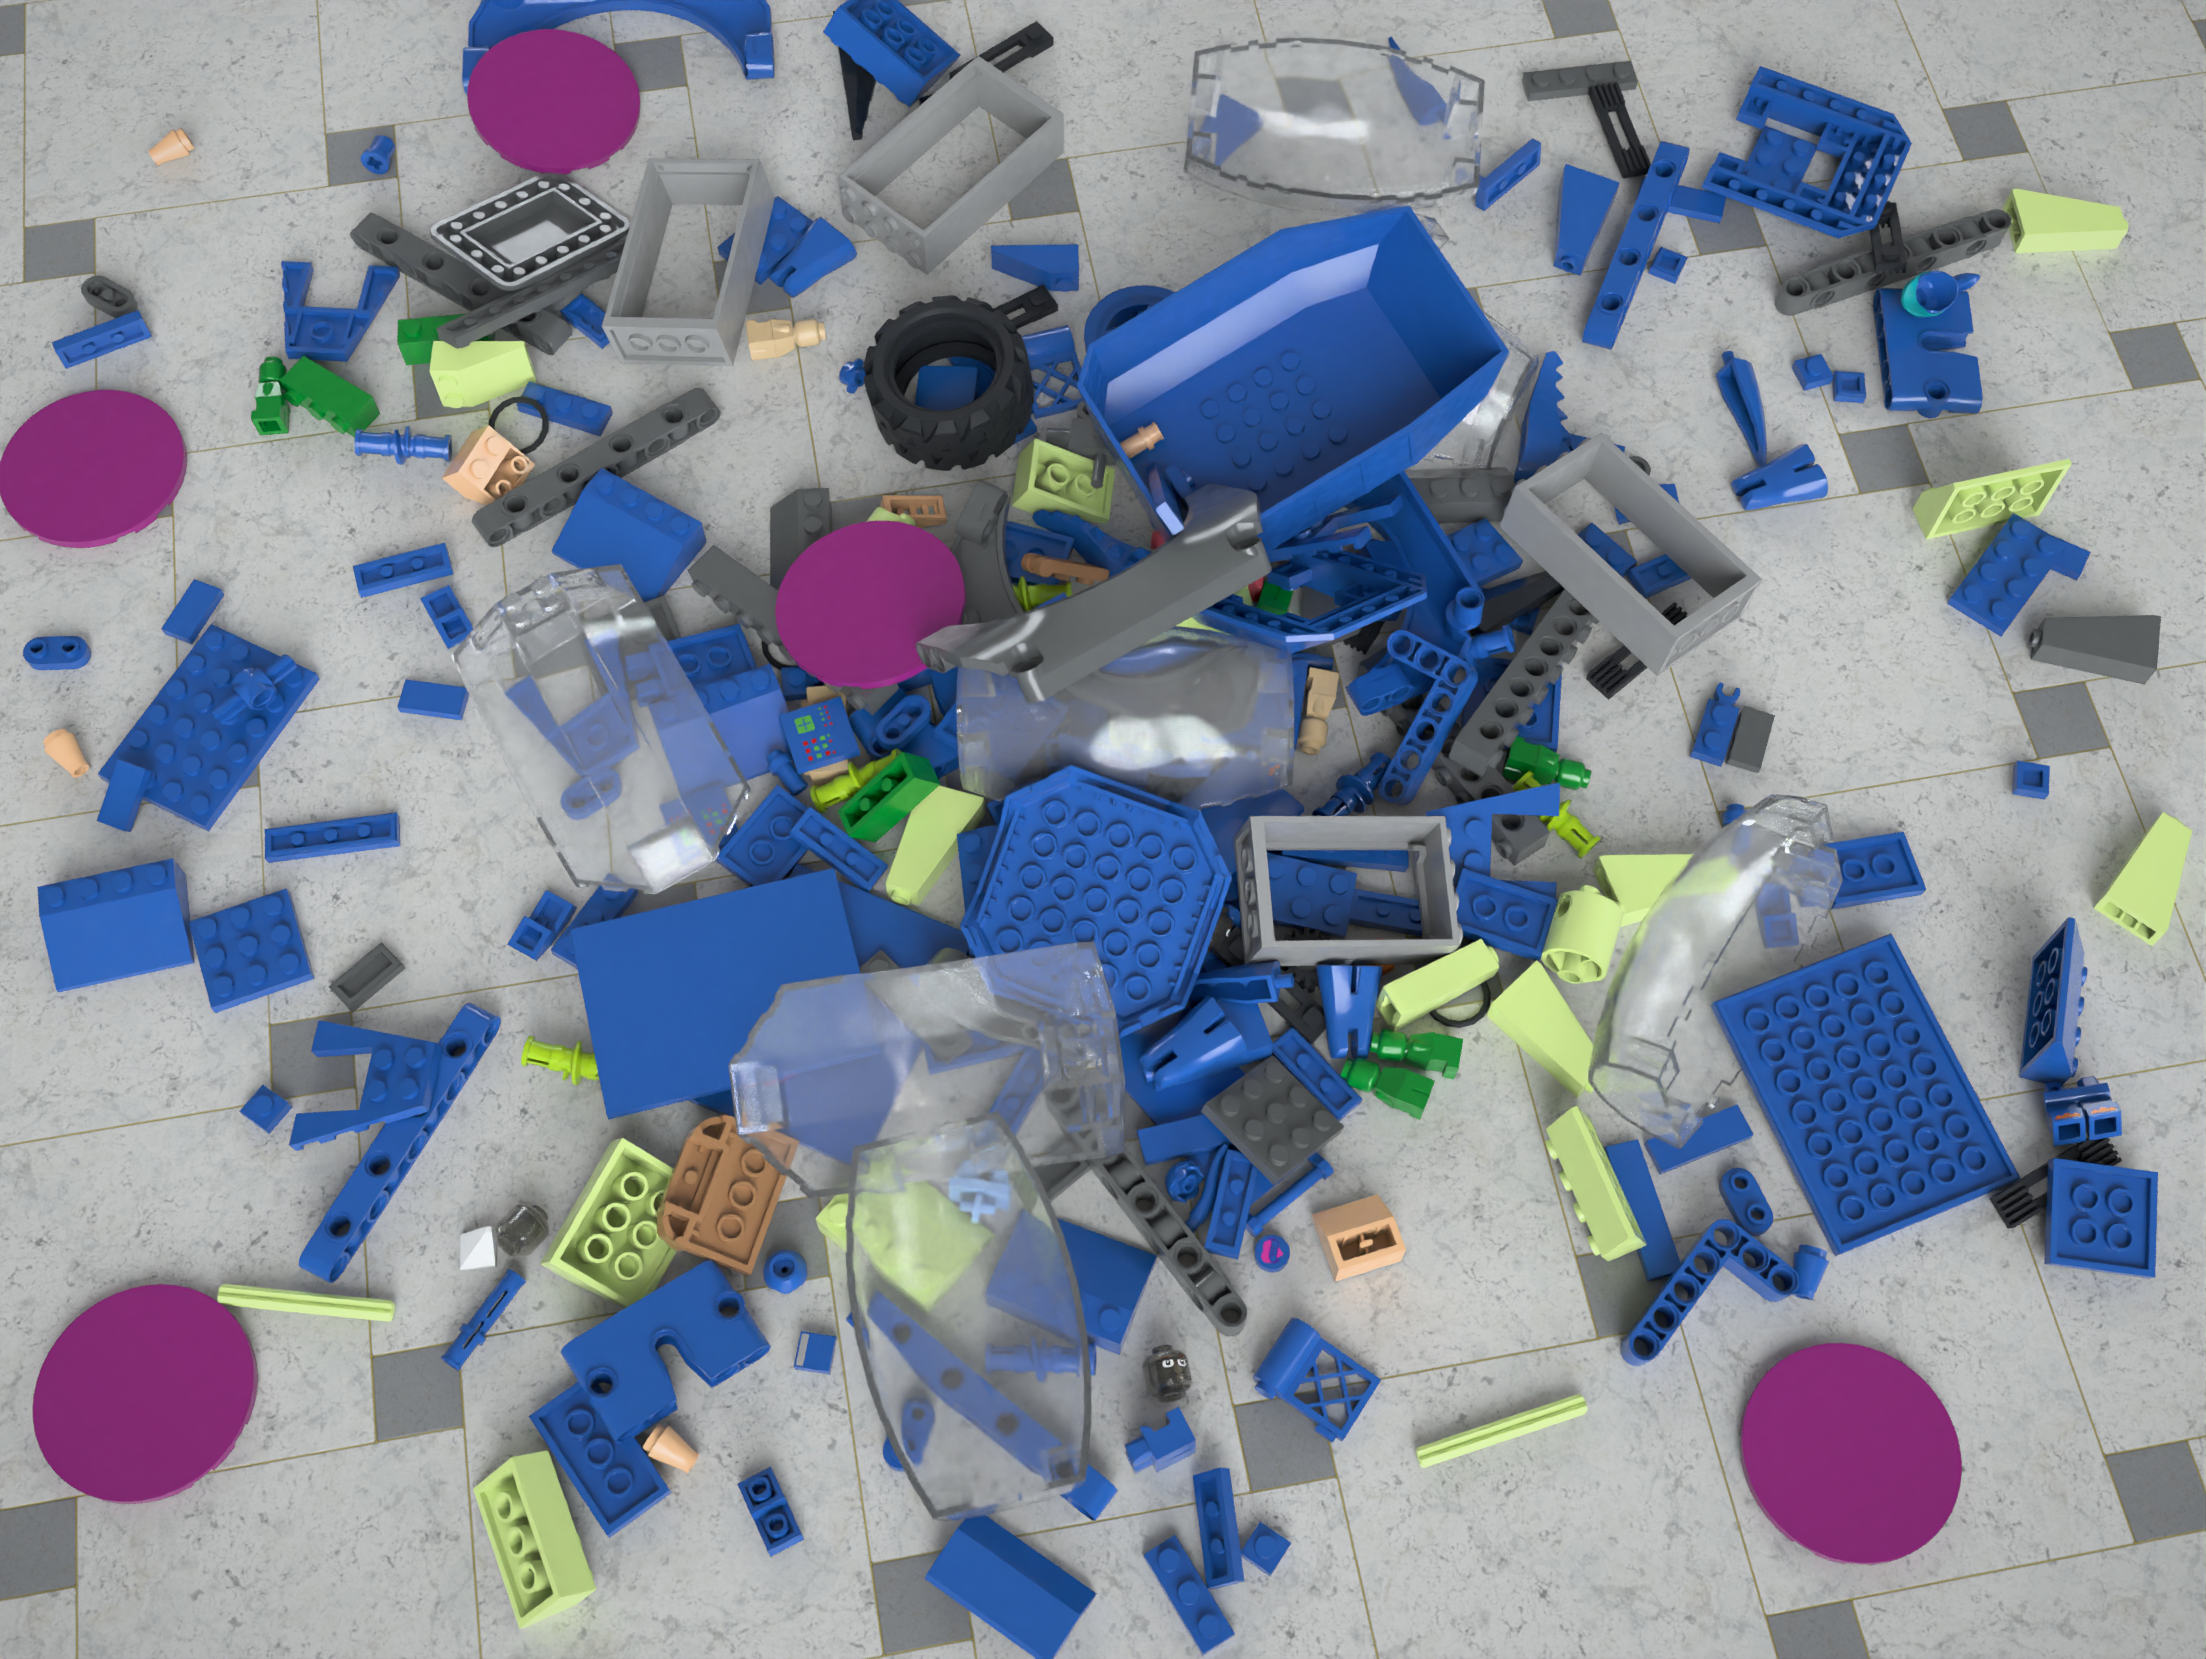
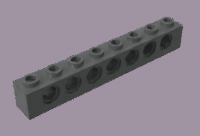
(1522, 685)
(1514, 844)

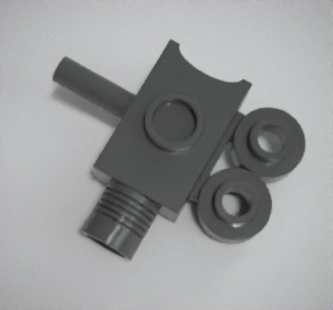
(1084, 441)

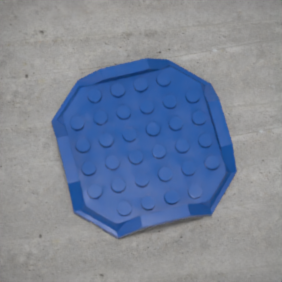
(1107, 869)

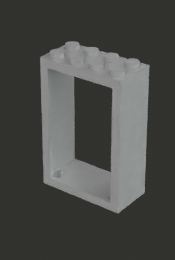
(1434, 879)

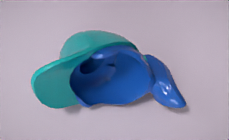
(1934, 292)

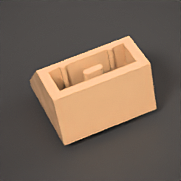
(487, 467)
(1359, 1237)

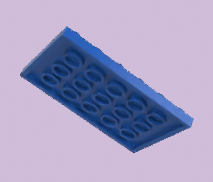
(192, 755)

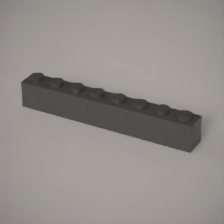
(754, 605)

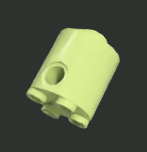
(1582, 935)

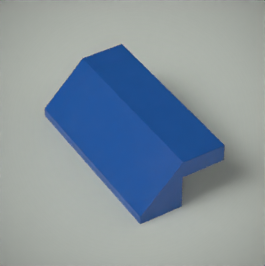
(1010, 1586)

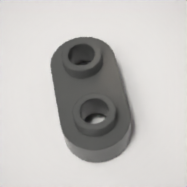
(114, 298)

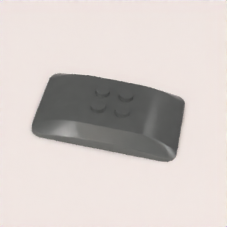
(530, 231)

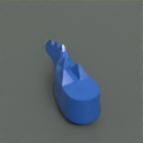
(1541, 429)
(1091, 542)

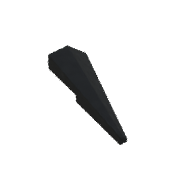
(859, 91)
(1514, 598)

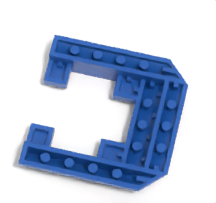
(1859, 134)
(1357, 583)

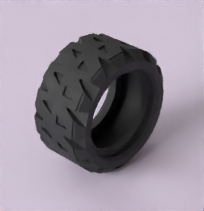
(937, 332)

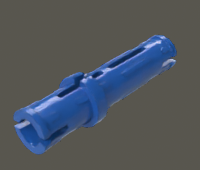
(456, 1354)

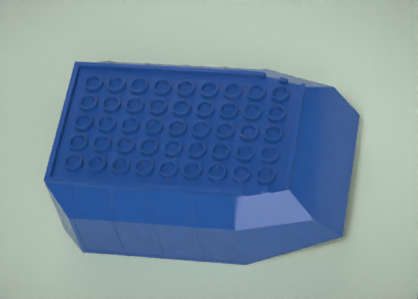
(1298, 369)

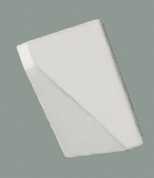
(478, 1249)

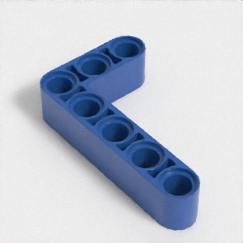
(1428, 714)
(1695, 1283)

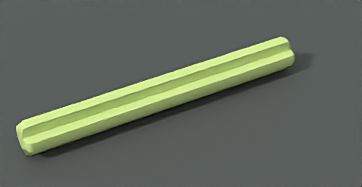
(306, 1302)
(1500, 1430)

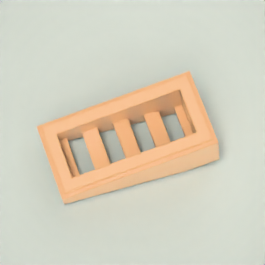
(901, 503)

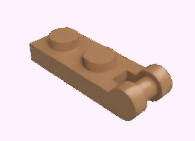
(1063, 569)

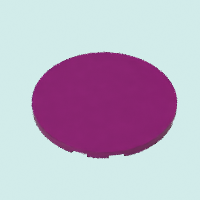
(553, 101)
(92, 468)
(865, 600)
(144, 1394)
(1850, 1454)

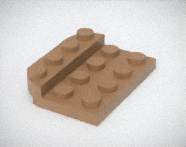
(719, 1197)

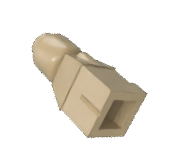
(779, 337)
(1316, 708)

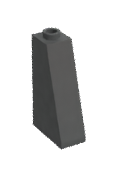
(2100, 645)

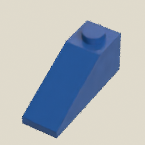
(1039, 264)

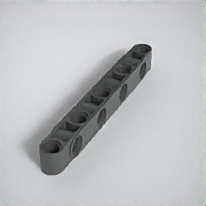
(1923, 253)
(452, 279)
(553, 490)
(1170, 1239)

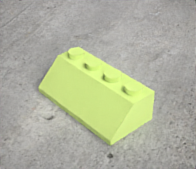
(1594, 1185)
(534, 1538)

